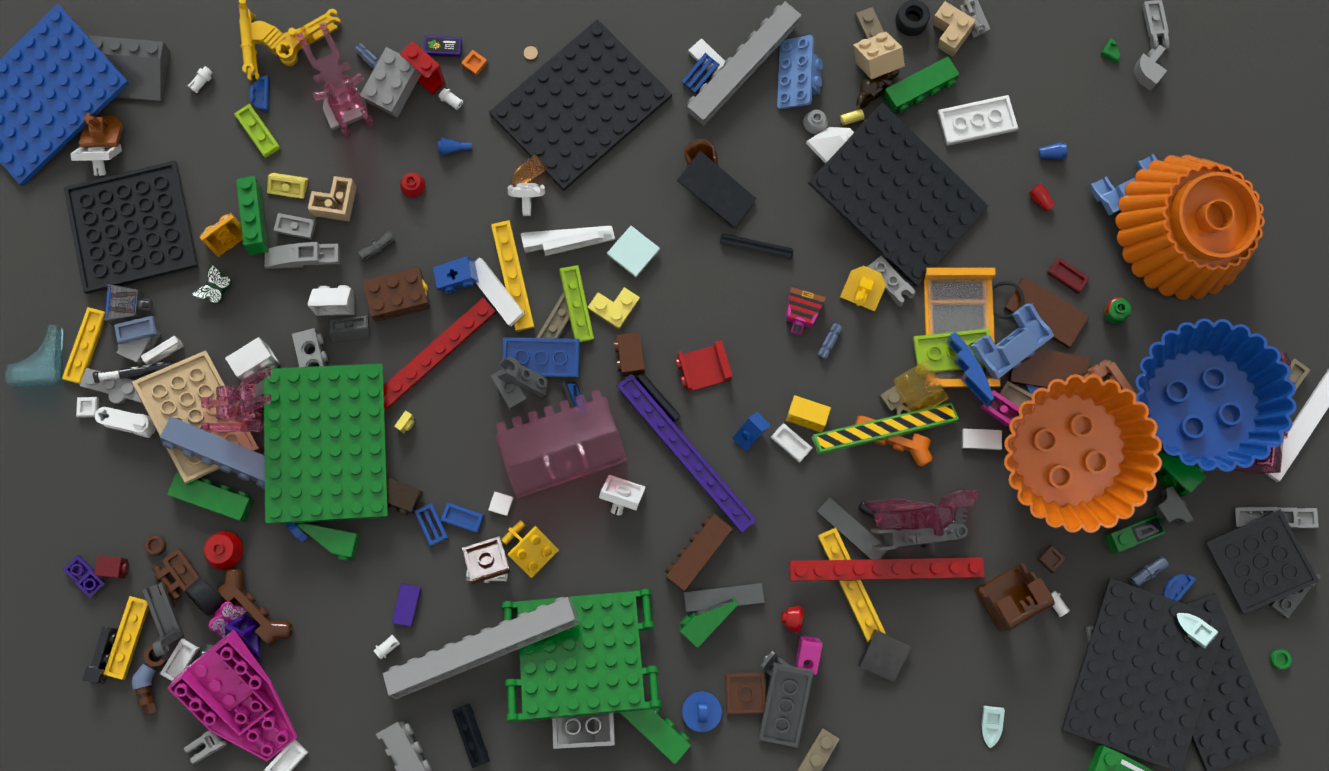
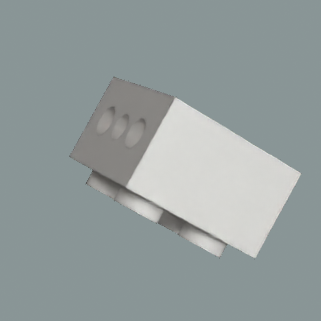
(251, 358)

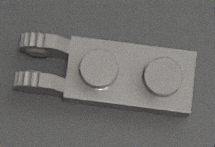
(1156, 23)

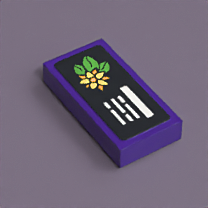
(443, 46)

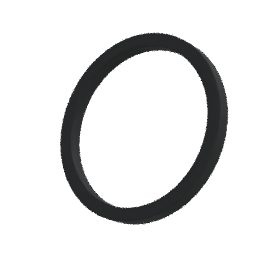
(1022, 296)

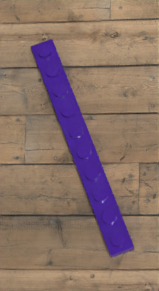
(686, 453)

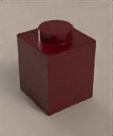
(111, 567)

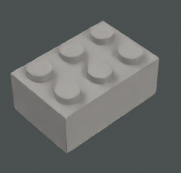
(390, 83)

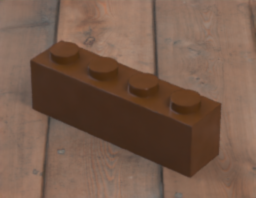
(698, 553)

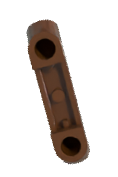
(233, 590)

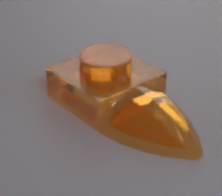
(528, 170)

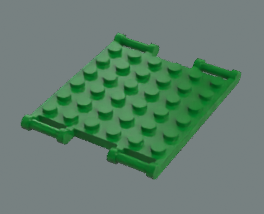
(588, 666)

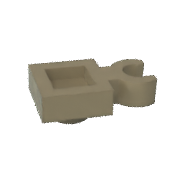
(894, 400)

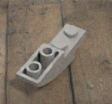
(302, 254)

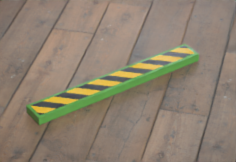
(884, 428)

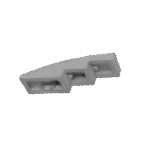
(1296, 517)

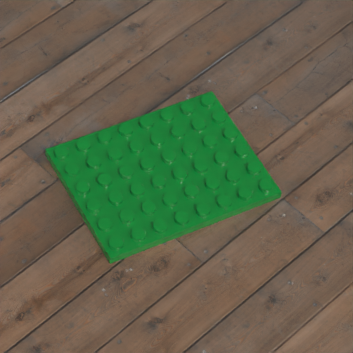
(325, 444)

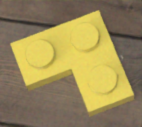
(616, 311)

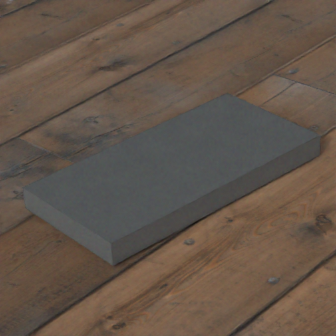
(786, 705)

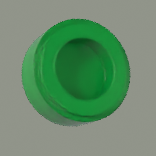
(1280, 659)

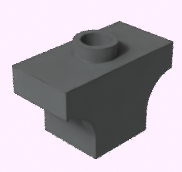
(510, 392)
(1172, 507)

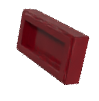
(1068, 275)

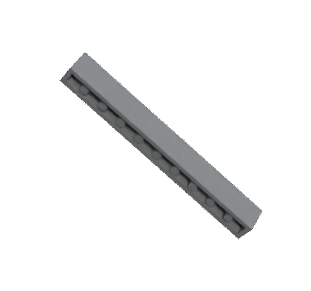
(480, 648)

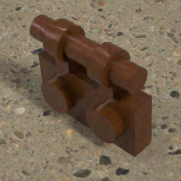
(182, 571)

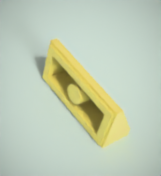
(287, 185)

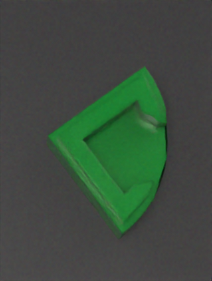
(1111, 51)

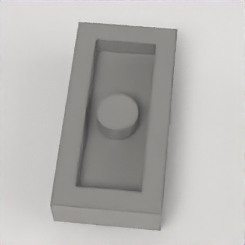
(294, 226)

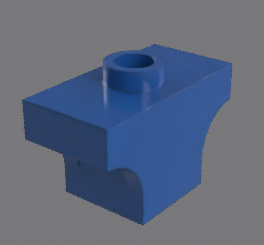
(751, 431)

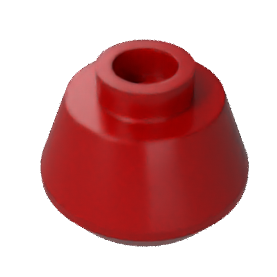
(416, 185)
(793, 618)

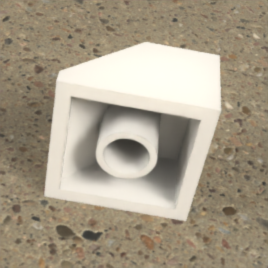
(332, 301)

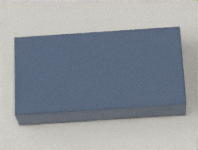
(136, 330)

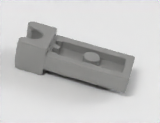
(894, 283)

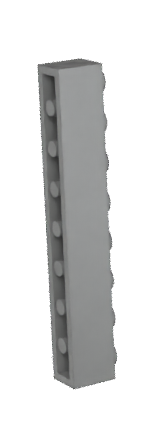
(743, 63)

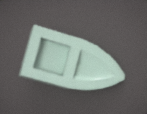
(1197, 629)
(992, 724)

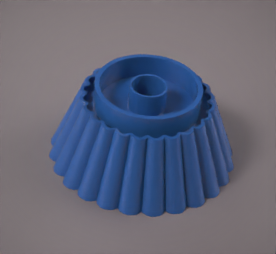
(1217, 394)

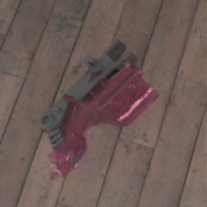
(916, 522)

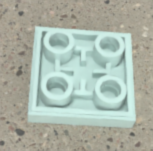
(633, 251)

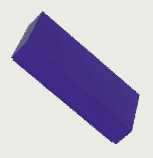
(406, 605)

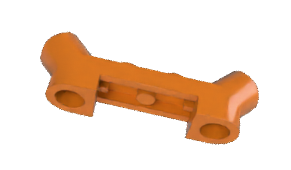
(916, 445)

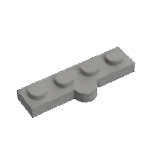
(117, 388)

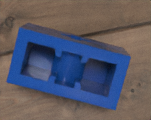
(447, 277)

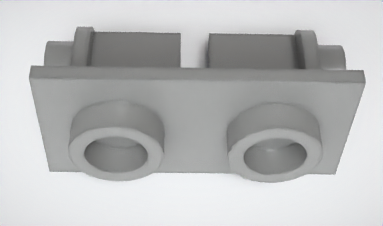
(974, 10)

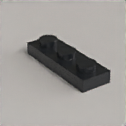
(471, 735)

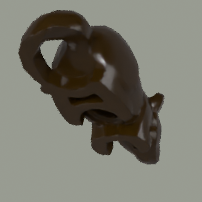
(871, 88)

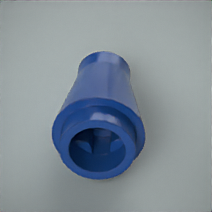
(1055, 151)

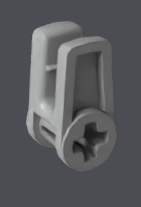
(213, 744)

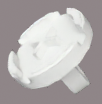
(526, 191)

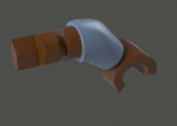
(143, 680)

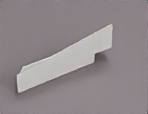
(566, 239)

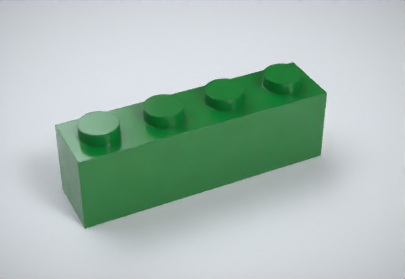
(921, 85)
(252, 215)
(215, 499)
(659, 732)

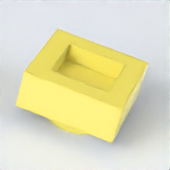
(405, 422)

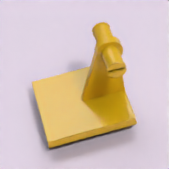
(532, 550)

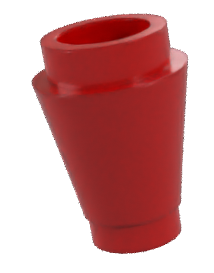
(1041, 197)

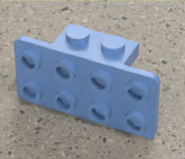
(798, 72)

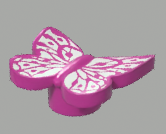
(225, 615)

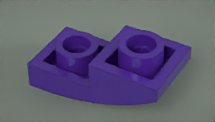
(84, 576)

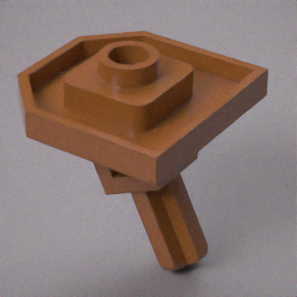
(101, 131)

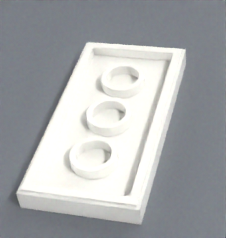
(977, 120)

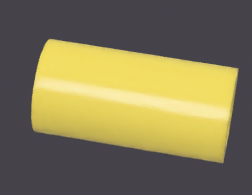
(852, 117)

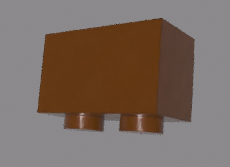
(630, 354)

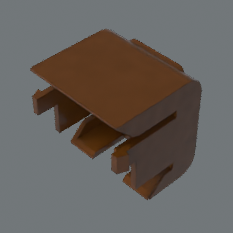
(1014, 597)

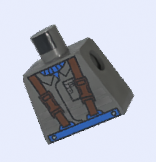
(125, 304)

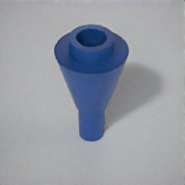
(449, 146)

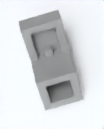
(1147, 70)

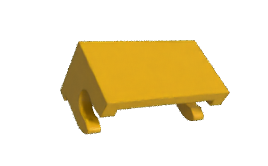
(808, 414)

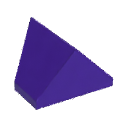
(245, 628)

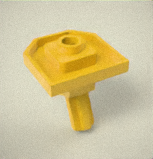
(864, 287)

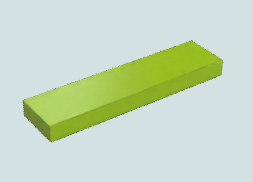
(576, 303)

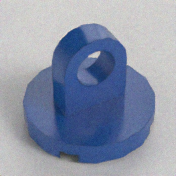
(701, 711)

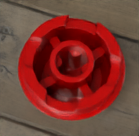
(223, 550)

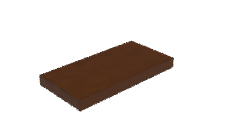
(1057, 314)
(1047, 366)

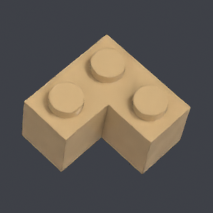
(955, 25)
(337, 204)

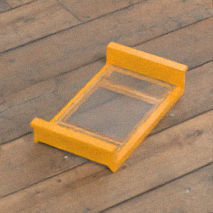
(959, 302)

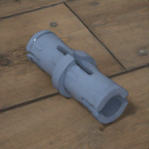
(1149, 571)

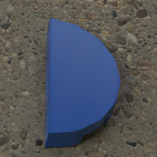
(260, 93)
(1178, 586)

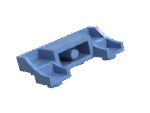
(1110, 196)

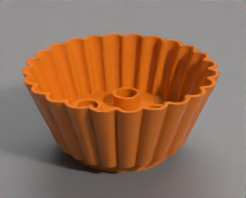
(1189, 225)
(1083, 453)

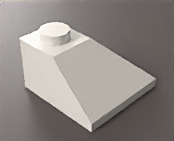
(829, 141)

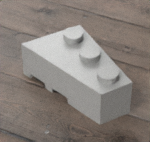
(403, 748)

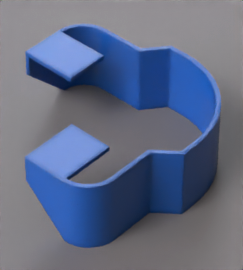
(296, 532)

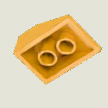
(223, 234)

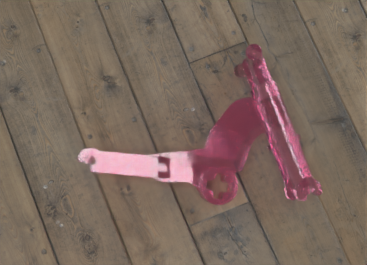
(339, 88)
(238, 405)

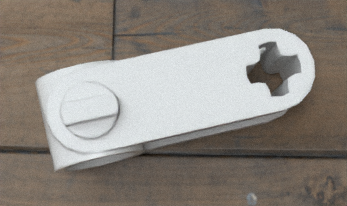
(125, 421)

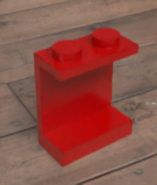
(430, 70)
(704, 367)

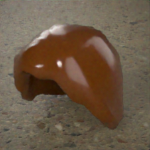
(700, 145)

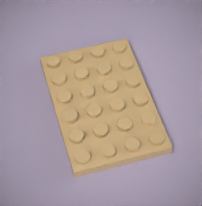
(178, 394)

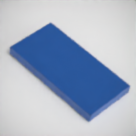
(545, 355)

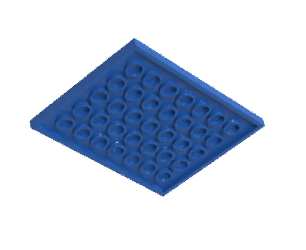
(47, 90)

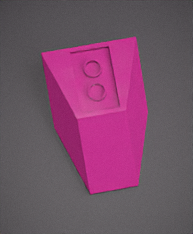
(235, 698)

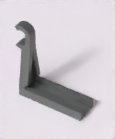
(163, 616)

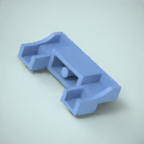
(1016, 346)

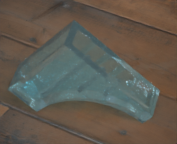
(42, 367)

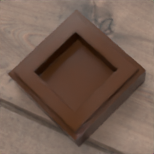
(1051, 558)

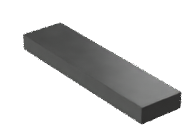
(850, 529)
(744, 595)

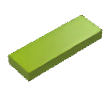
(257, 131)

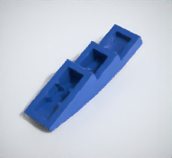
(973, 373)

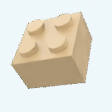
(879, 55)

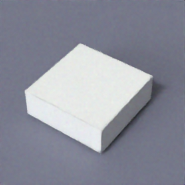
(87, 406)
(500, 503)

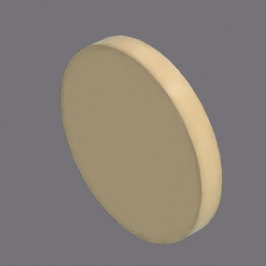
(530, 53)

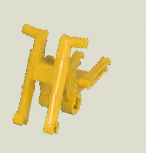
(276, 41)

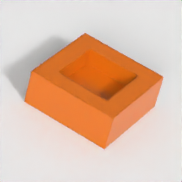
(474, 62)

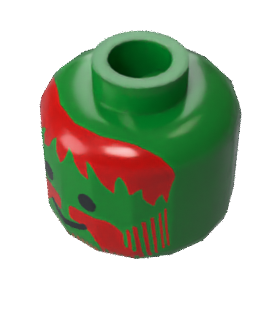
(1117, 310)

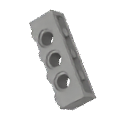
(305, 340)

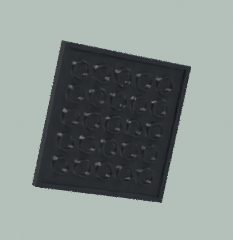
(130, 227)

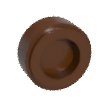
(155, 545)

